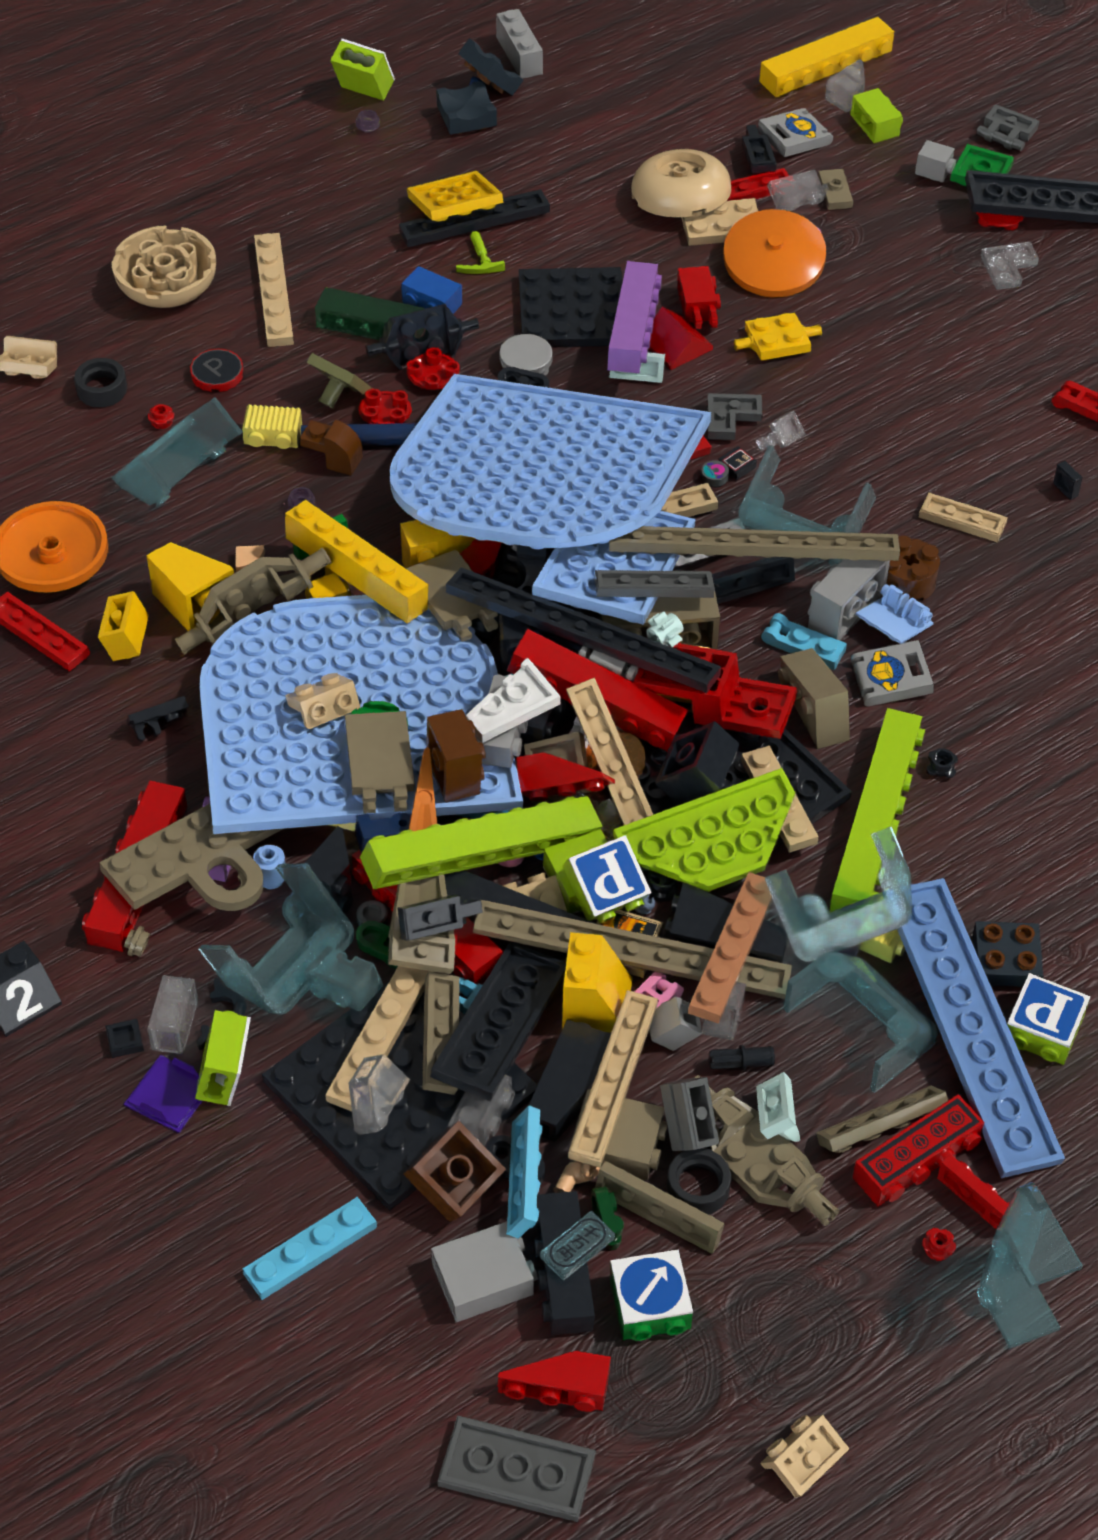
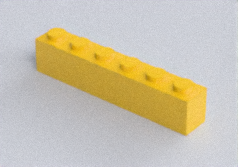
(826, 56)
(357, 561)

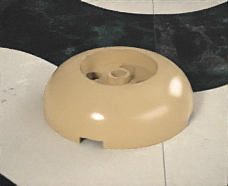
(680, 183)
(179, 264)

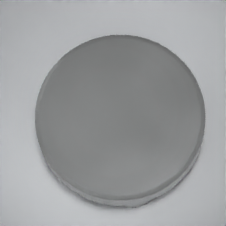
(526, 353)

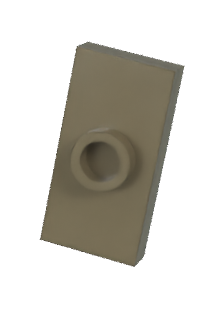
(838, 194)

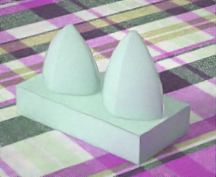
(650, 371)
(777, 1108)

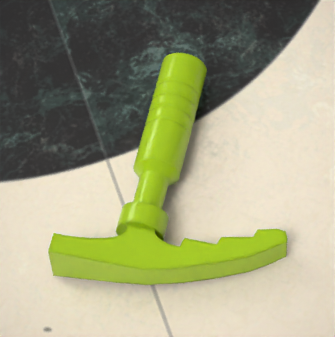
(486, 264)

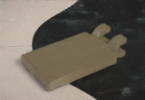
(446, 608)
(379, 757)

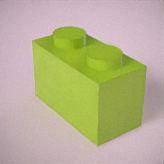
(876, 115)

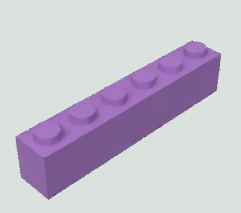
(634, 317)

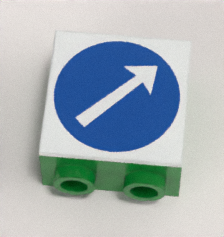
(651, 1295)

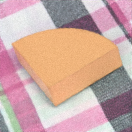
(247, 555)

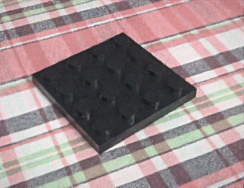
(570, 304)

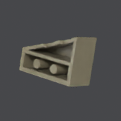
(819, 699)

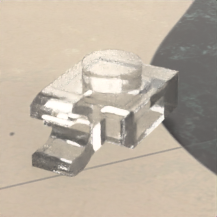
(784, 431)

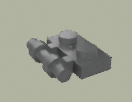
(1009, 122)

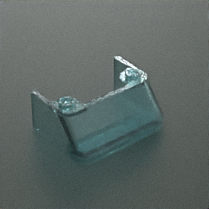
(178, 453)
(764, 504)
(817, 931)
(278, 977)
(905, 1023)
(1023, 1254)

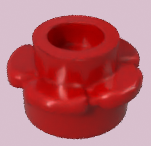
(161, 416)
(936, 1251)

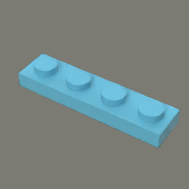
(524, 1172)
(309, 1248)

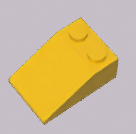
(424, 542)

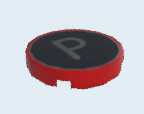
(217, 370)

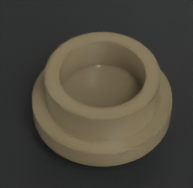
(137, 941)

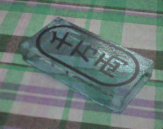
(577, 1245)

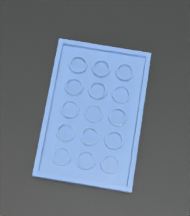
(571, 571)

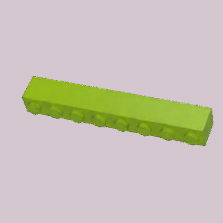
(878, 806)
(476, 841)

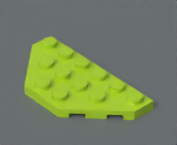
(716, 835)

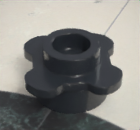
(944, 757)

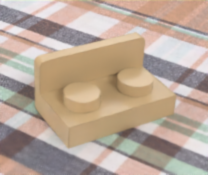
(805, 1453)

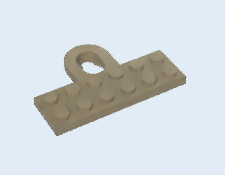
(185, 854)

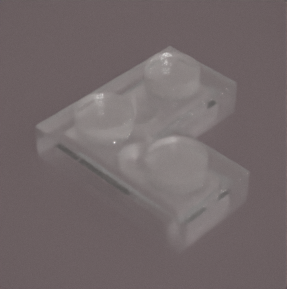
(1005, 260)

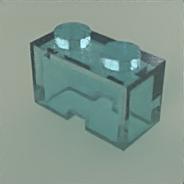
(343, 980)

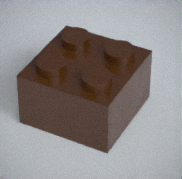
(455, 755)
(454, 1171)

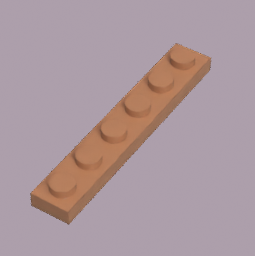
(731, 950)

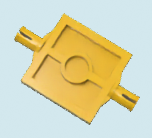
(777, 336)

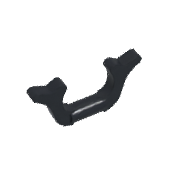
(222, 994)

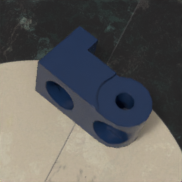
(367, 829)

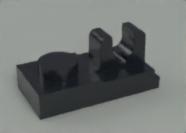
(170, 710)

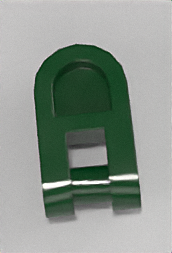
(373, 940)
(604, 1207)

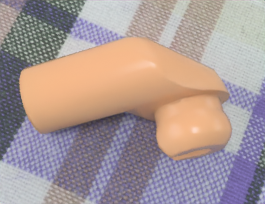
(573, 1174)

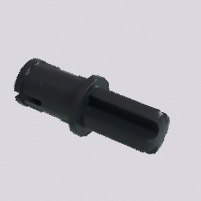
(741, 1057)

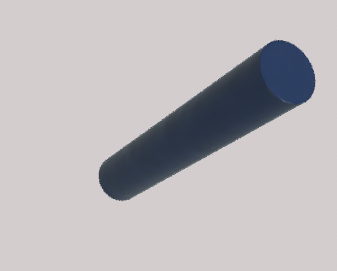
(380, 433)

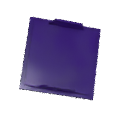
(167, 1093)

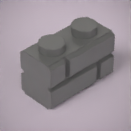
(689, 1114)

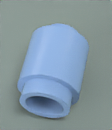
(268, 858)

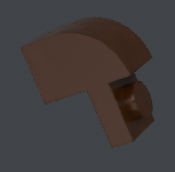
(338, 443)

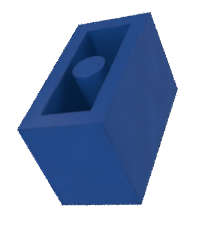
(429, 289)

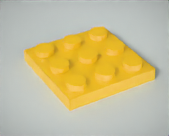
(455, 196)

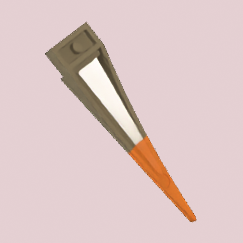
(434, 951)

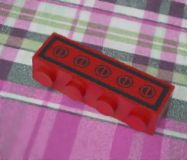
(918, 1150)

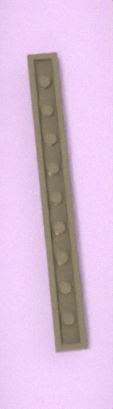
(759, 543)
(630, 947)

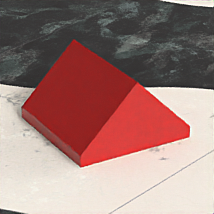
(676, 339)

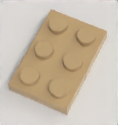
(714, 225)

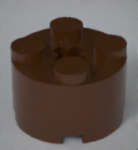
(916, 568)

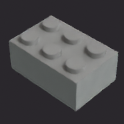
(843, 593)

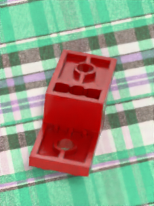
(730, 698)

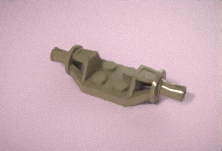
(248, 591)
(764, 1163)

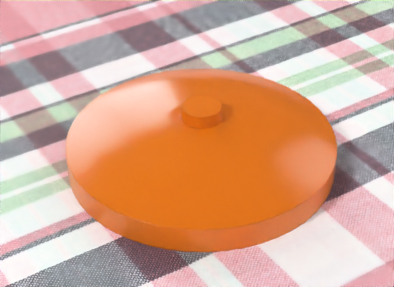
(774, 253)
(52, 546)

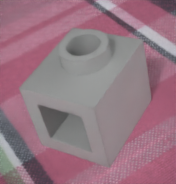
(935, 161)
(673, 1025)

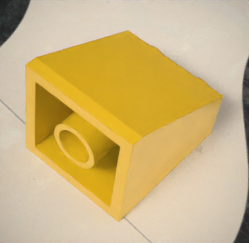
(183, 580)
(593, 982)

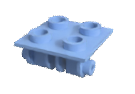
(897, 615)

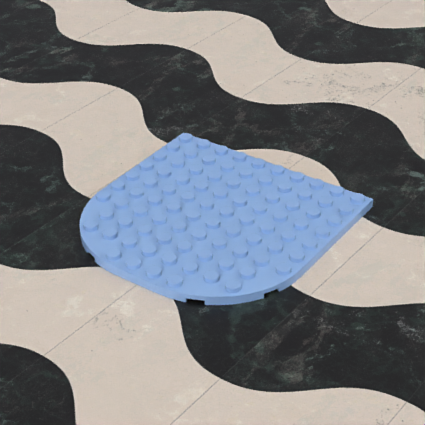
(541, 463)
(280, 774)

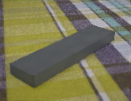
(654, 583)

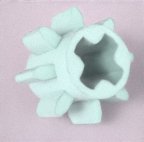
(665, 629)

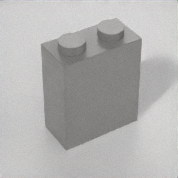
(483, 1271)

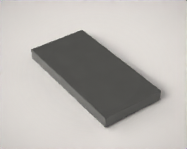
(517, 1468)

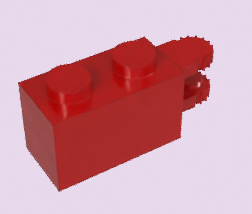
(697, 295)

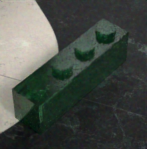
(358, 313)

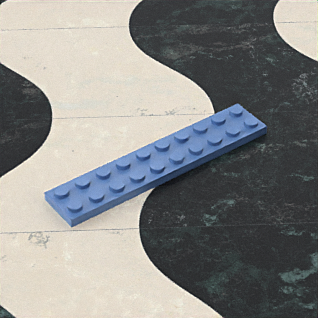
(977, 1034)

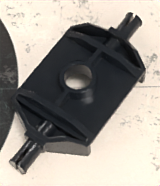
(441, 332)

